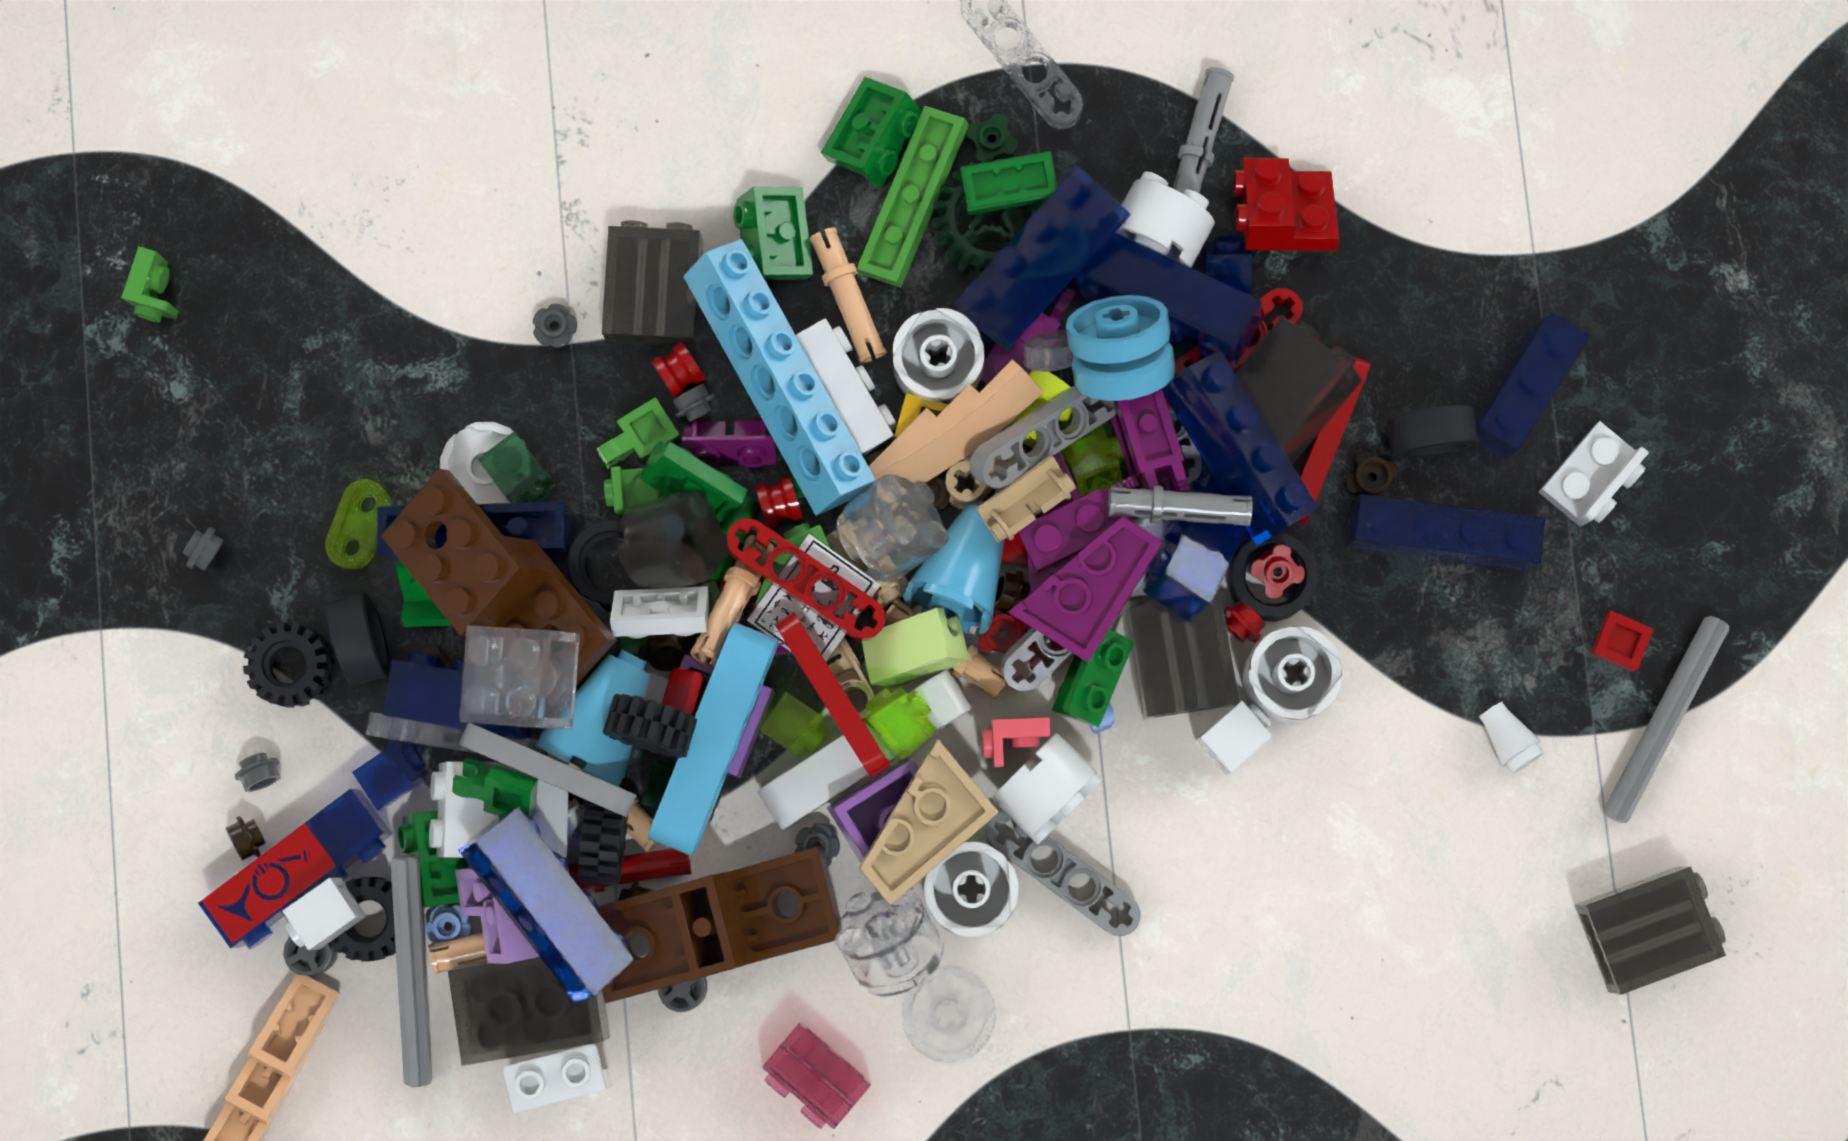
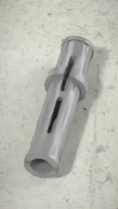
(1197, 152)
(1170, 505)

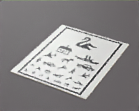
(778, 604)

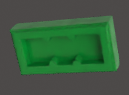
(1008, 182)

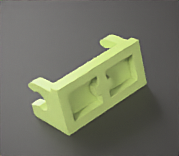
(915, 649)

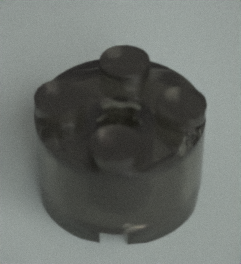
(671, 541)

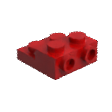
(1285, 207)

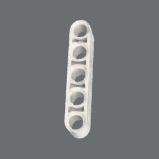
(837, 766)

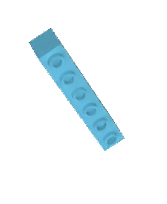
(778, 377)

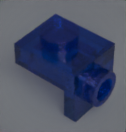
(1229, 262)
(391, 773)

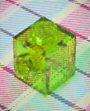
(1094, 461)
(899, 721)
(795, 726)

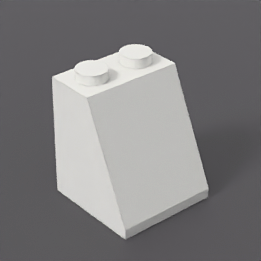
(463, 817)

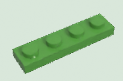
(912, 196)

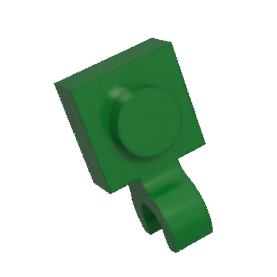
(498, 788)

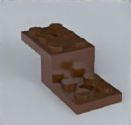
(486, 575)
(723, 922)

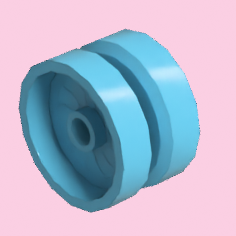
(1120, 347)

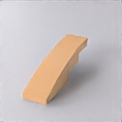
(970, 420)
(274, 1061)

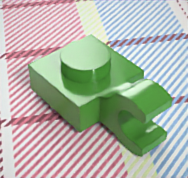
(641, 432)

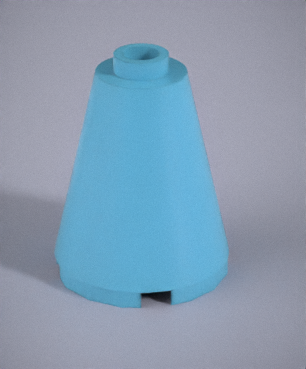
(961, 573)
(585, 743)

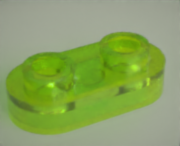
(354, 524)

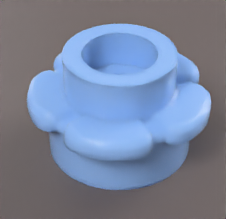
(442, 914)

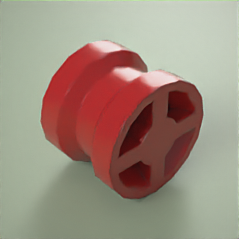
(678, 369)
(779, 502)

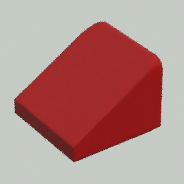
(684, 690)

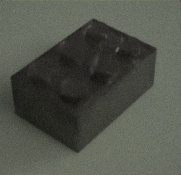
(520, 1012)

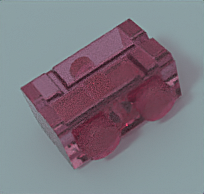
(815, 1076)

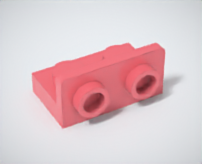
(1022, 733)

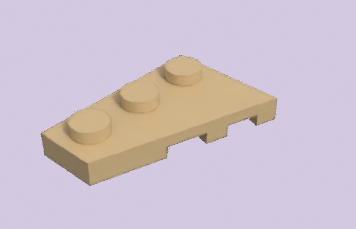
(926, 825)

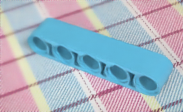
(716, 737)

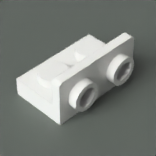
(1593, 474)
(660, 612)
(555, 1078)

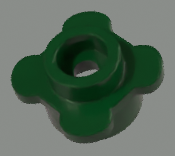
(994, 150)

